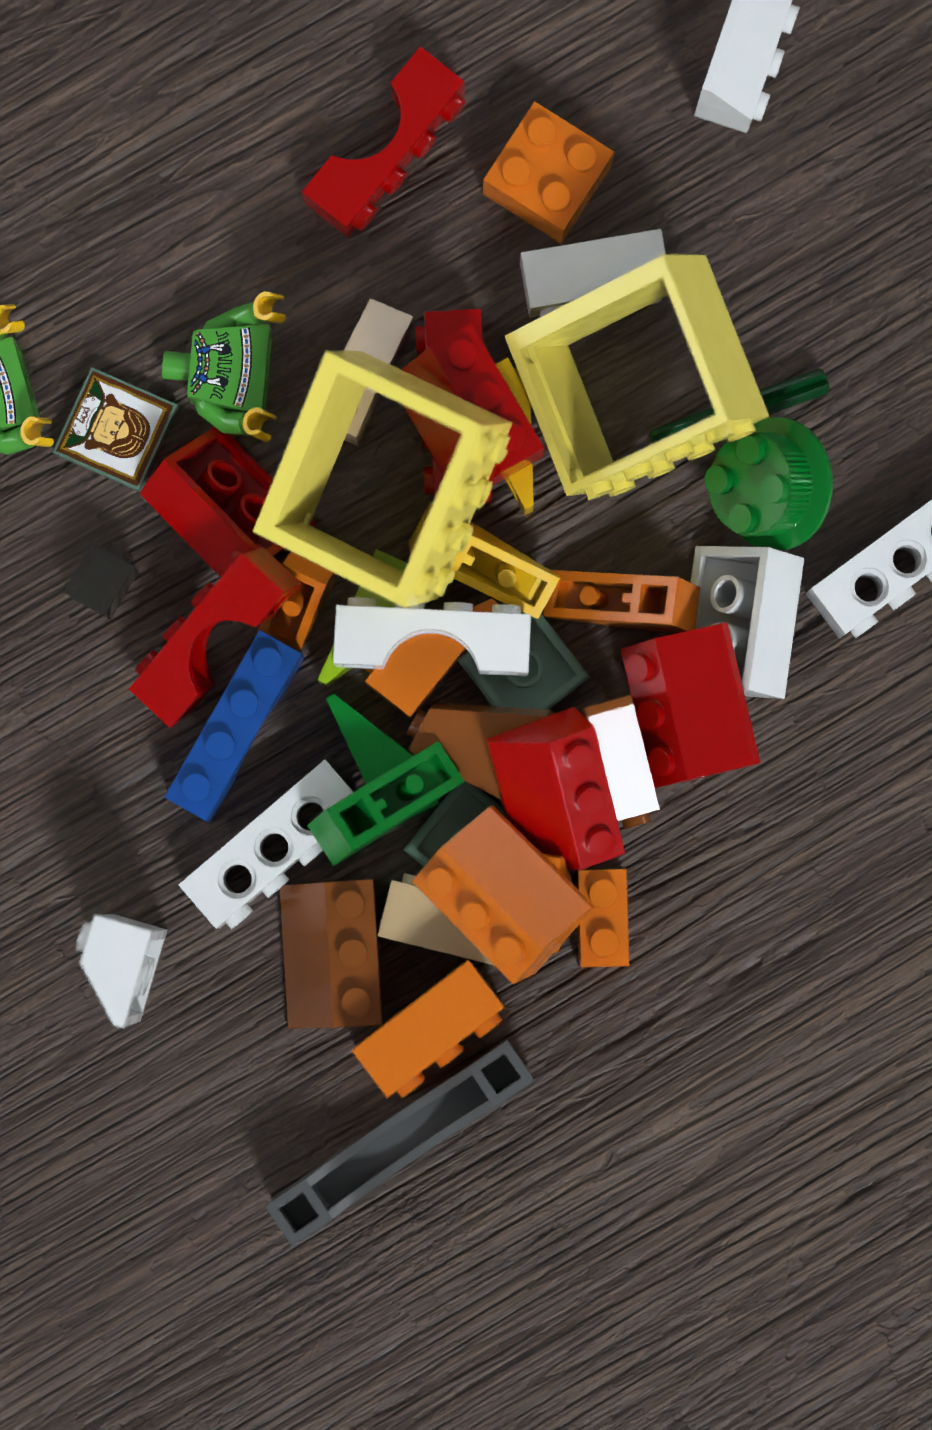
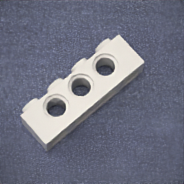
(836, 593)
(208, 883)

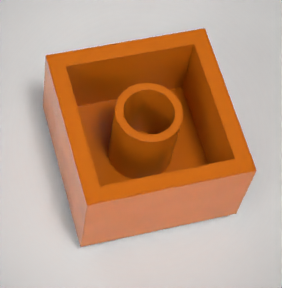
(547, 172)

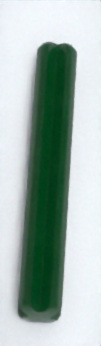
(775, 399)

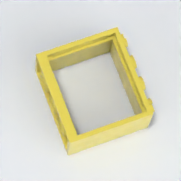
(562, 402)
(314, 451)

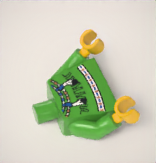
(230, 367)
(18, 409)

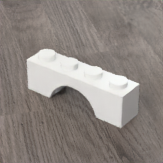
(371, 633)

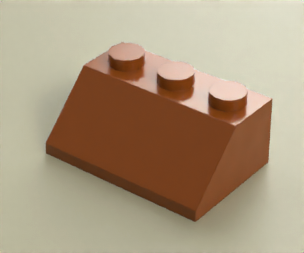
(331, 954)

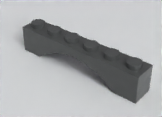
(398, 1141)

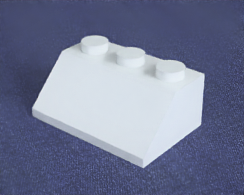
(743, 60)
(759, 600)
(121, 963)

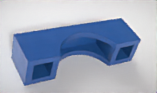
(234, 726)

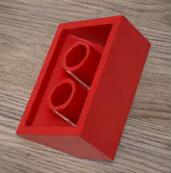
(468, 371)
(212, 497)
(690, 705)
(558, 788)

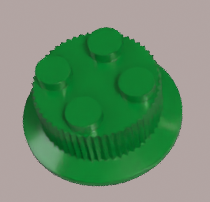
(772, 484)

